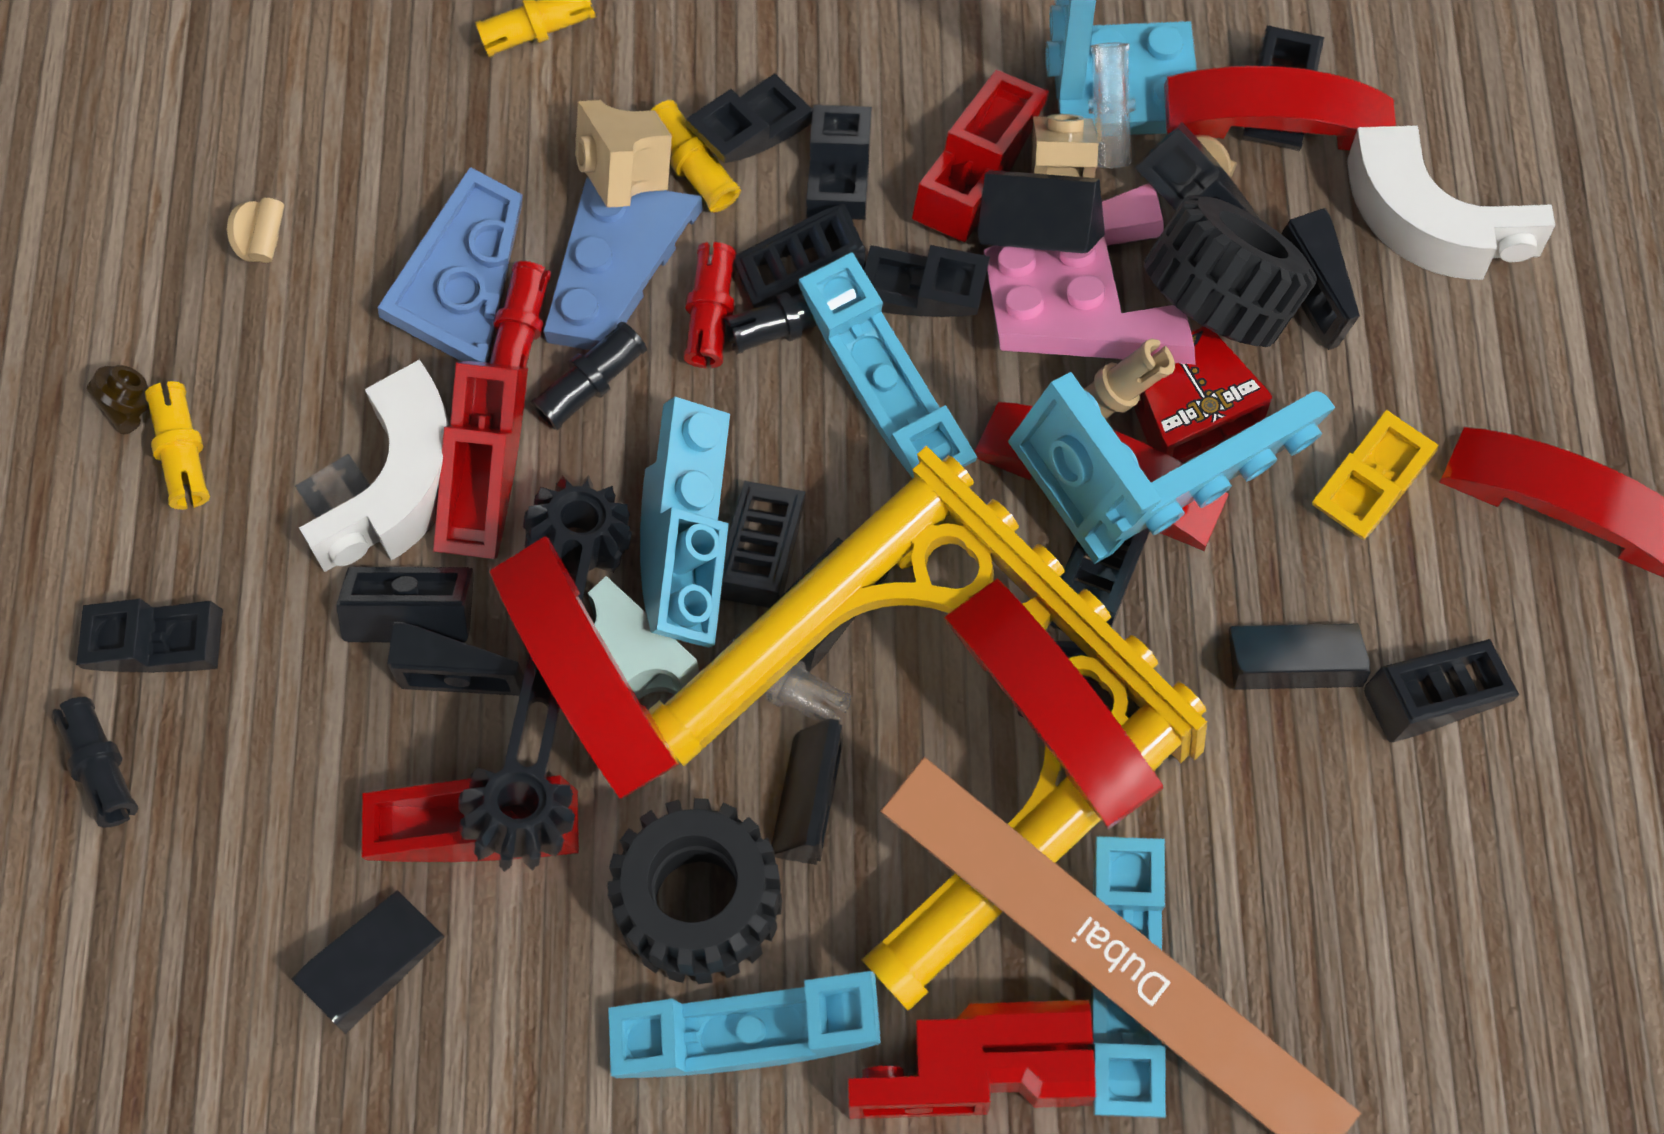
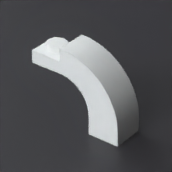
(1427, 223)
(405, 495)

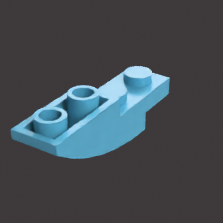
(680, 524)

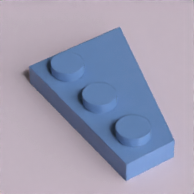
(612, 260)
(458, 271)

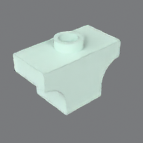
(645, 658)

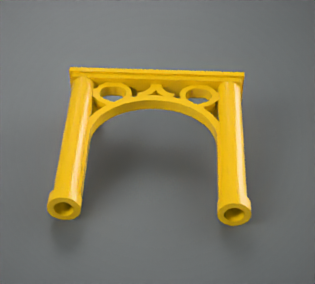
(920, 517)

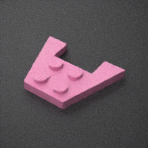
(1071, 300)

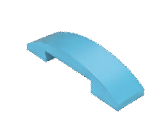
(878, 365)
(745, 1030)
(1126, 1055)

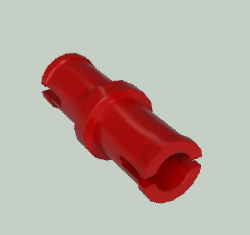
(709, 305)
(519, 319)

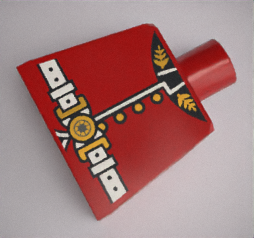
(1202, 401)

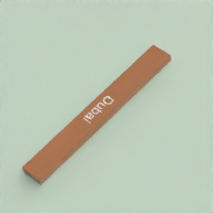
(1114, 956)

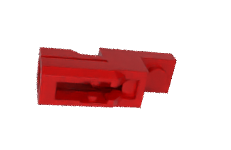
(986, 1051)

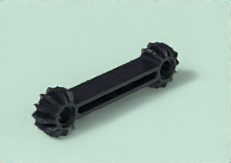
(526, 786)

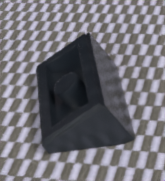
(1041, 211)
(419, 596)
(1298, 656)
(808, 792)

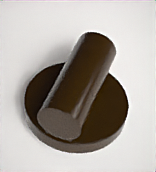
(120, 395)

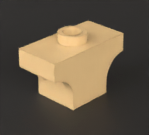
(1064, 146)
(622, 151)

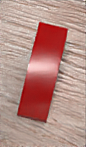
(981, 140)
(479, 458)
(425, 822)

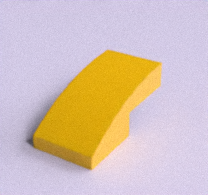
(1375, 475)

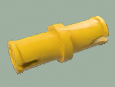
(531, 22)
(696, 161)
(177, 445)

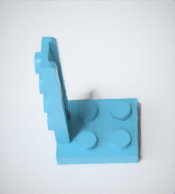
(1154, 54)
(1098, 479)

